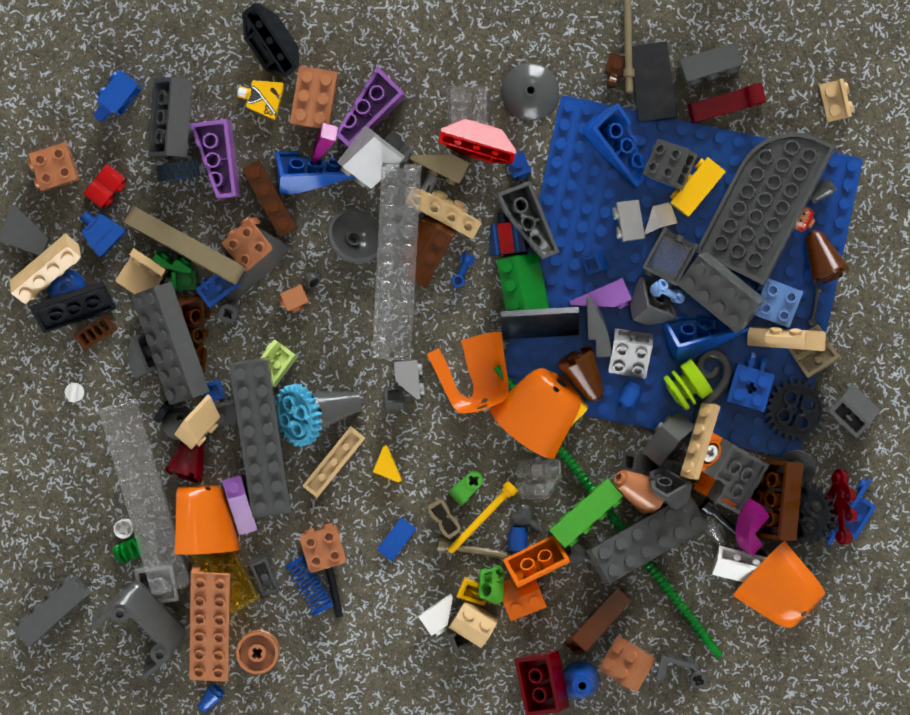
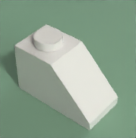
(437, 616)

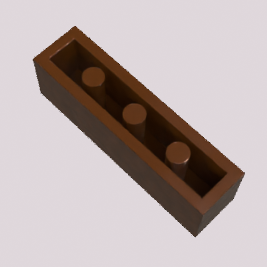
(269, 198)

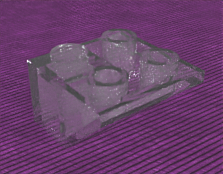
(538, 478)

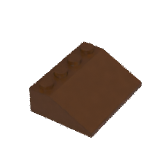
(780, 496)

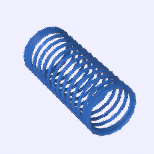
(316, 610)

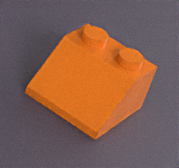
(522, 600)

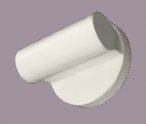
(74, 392)

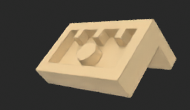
(835, 100)

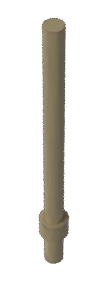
(628, 72)

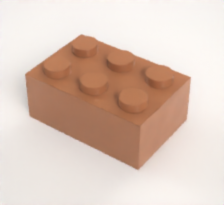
(313, 97)

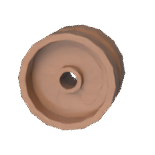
(254, 662)

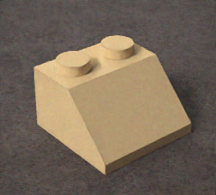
(198, 423)
(473, 623)

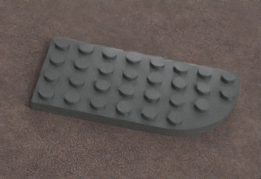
(765, 203)

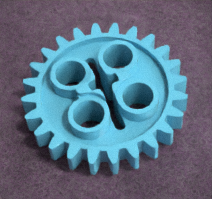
(298, 415)

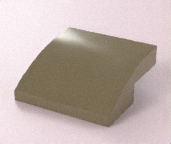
(814, 361)

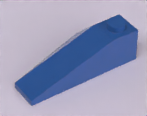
(614, 139)
(300, 174)
(695, 336)

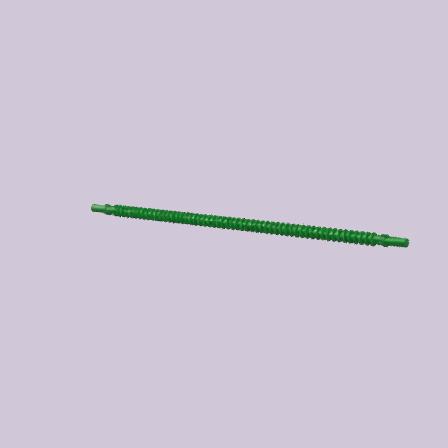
(706, 638)

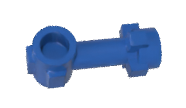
(458, 280)

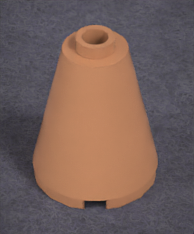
(637, 491)

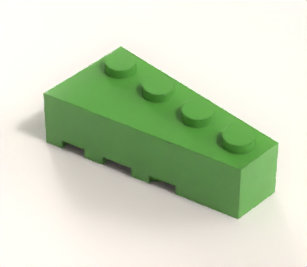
(586, 513)

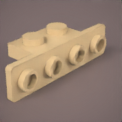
(449, 212)
(786, 338)

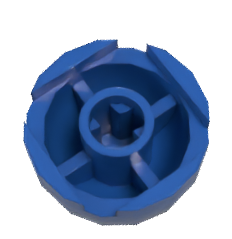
(66, 283)

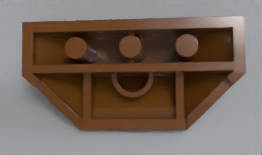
(432, 244)

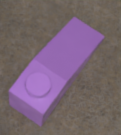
(607, 296)
(239, 504)

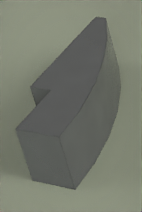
(597, 329)

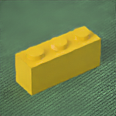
(697, 186)

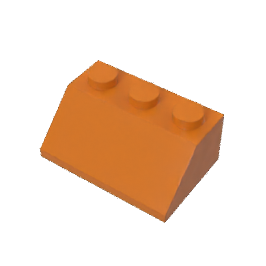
(535, 561)

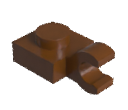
(615, 67)

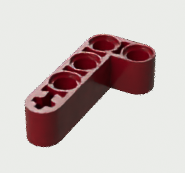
(727, 103)

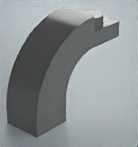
(644, 465)

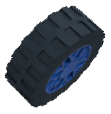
(178, 171)

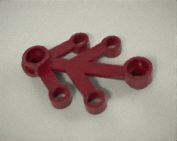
(840, 483)

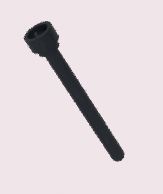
(708, 507)

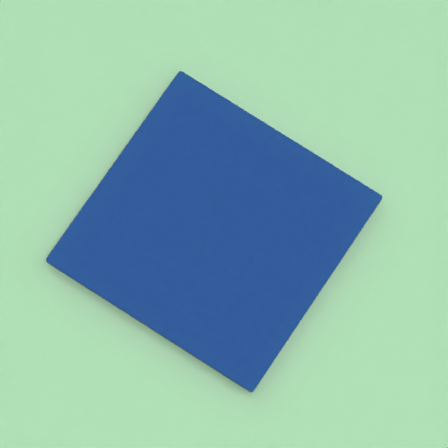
(578, 206)

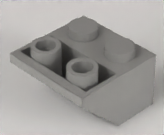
(629, 221)
(407, 376)

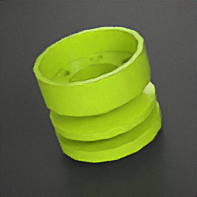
(687, 385)

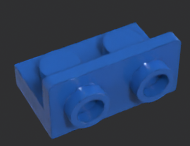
(215, 289)

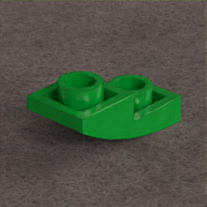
(179, 265)

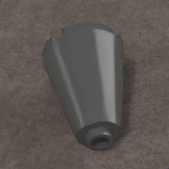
(337, 405)

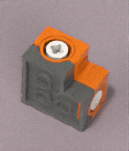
(729, 474)

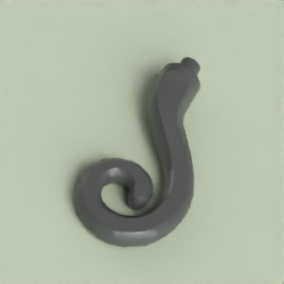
(725, 380)

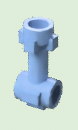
(661, 287)

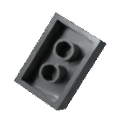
(710, 64)

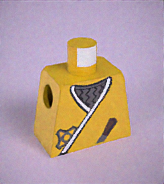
(263, 97)

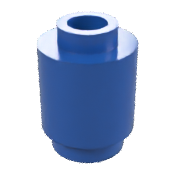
(629, 396)
(517, 539)

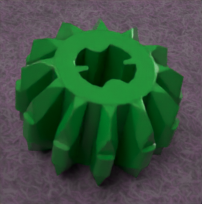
(126, 550)

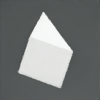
(660, 216)

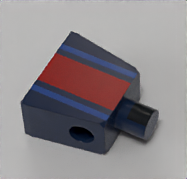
(505, 237)

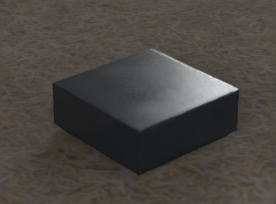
(162, 412)

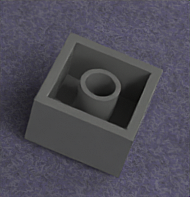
(668, 438)

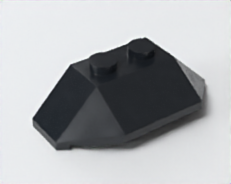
(270, 40)

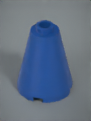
(581, 672)

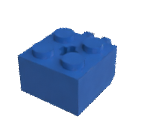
(116, 95)
(760, 381)

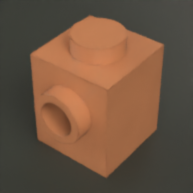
(294, 299)

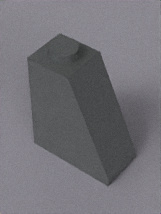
(23, 232)

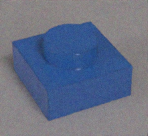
(216, 390)

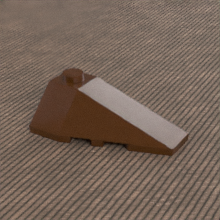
(194, 313)

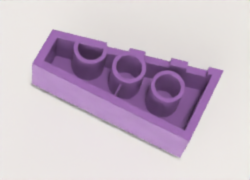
(371, 107)
(219, 156)

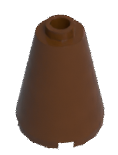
(823, 258)
(583, 372)

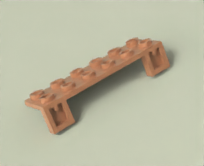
(209, 625)

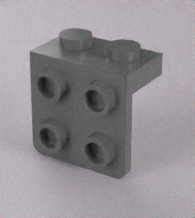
(660, 665)

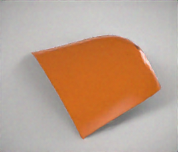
(481, 356)
(537, 413)
(204, 521)
(781, 588)

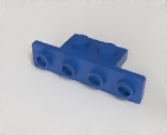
(864, 511)

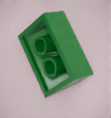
(523, 282)

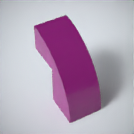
(748, 523)

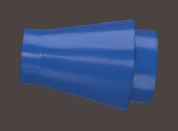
(211, 696)

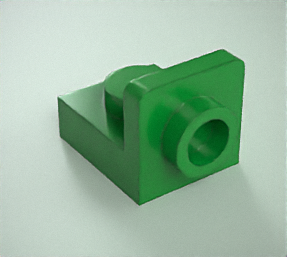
(183, 281)

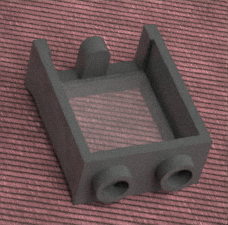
(669, 257)

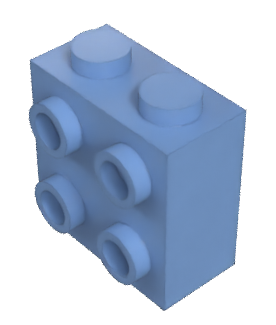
(779, 304)

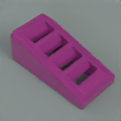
(324, 141)

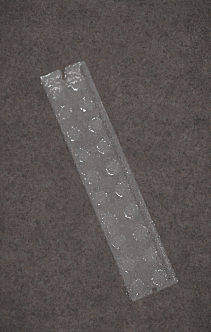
(396, 261)
(144, 496)

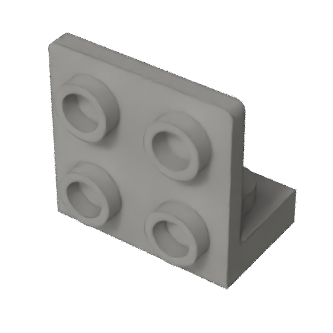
(631, 353)

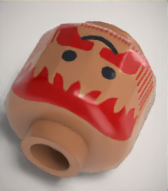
(806, 220)

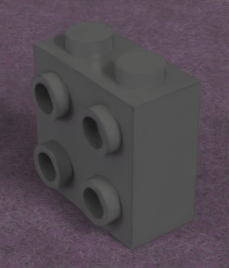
(670, 164)

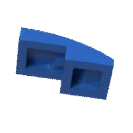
(396, 539)

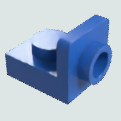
(520, 167)

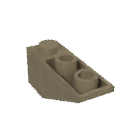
(447, 166)

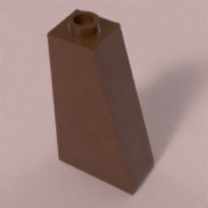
(598, 621)

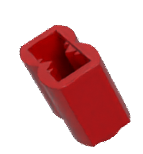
(105, 186)

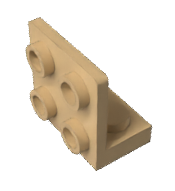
(140, 273)

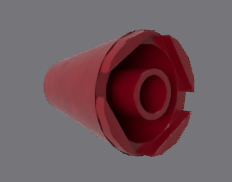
(187, 463)

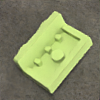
(280, 360)

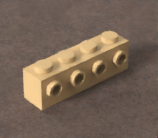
(45, 269)

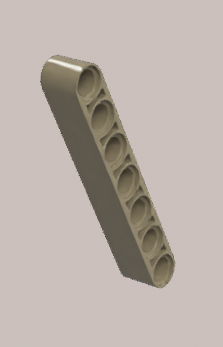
(184, 245)

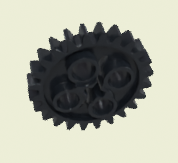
(812, 416)
(809, 496)

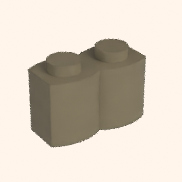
(447, 522)

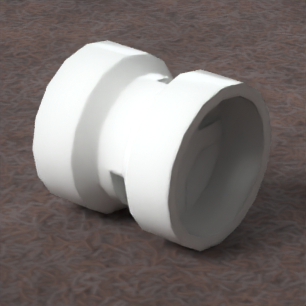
(123, 528)

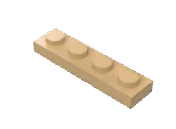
(700, 441)
(334, 461)

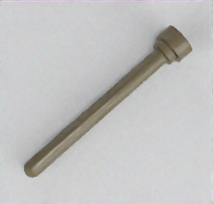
(444, 543)

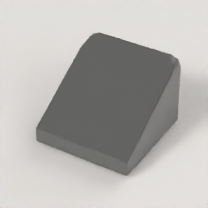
(394, 398)

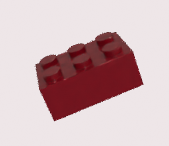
(542, 683)

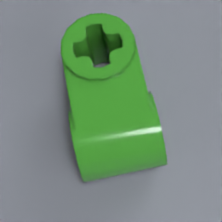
(463, 489)
(491, 586)

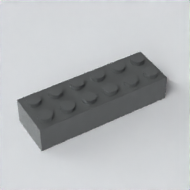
(170, 343)
(645, 540)

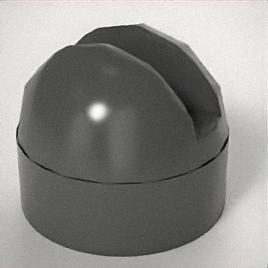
(308, 280)

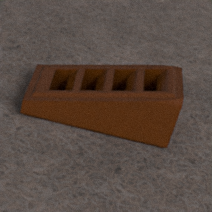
(78, 336)

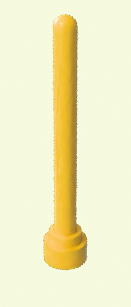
(507, 491)

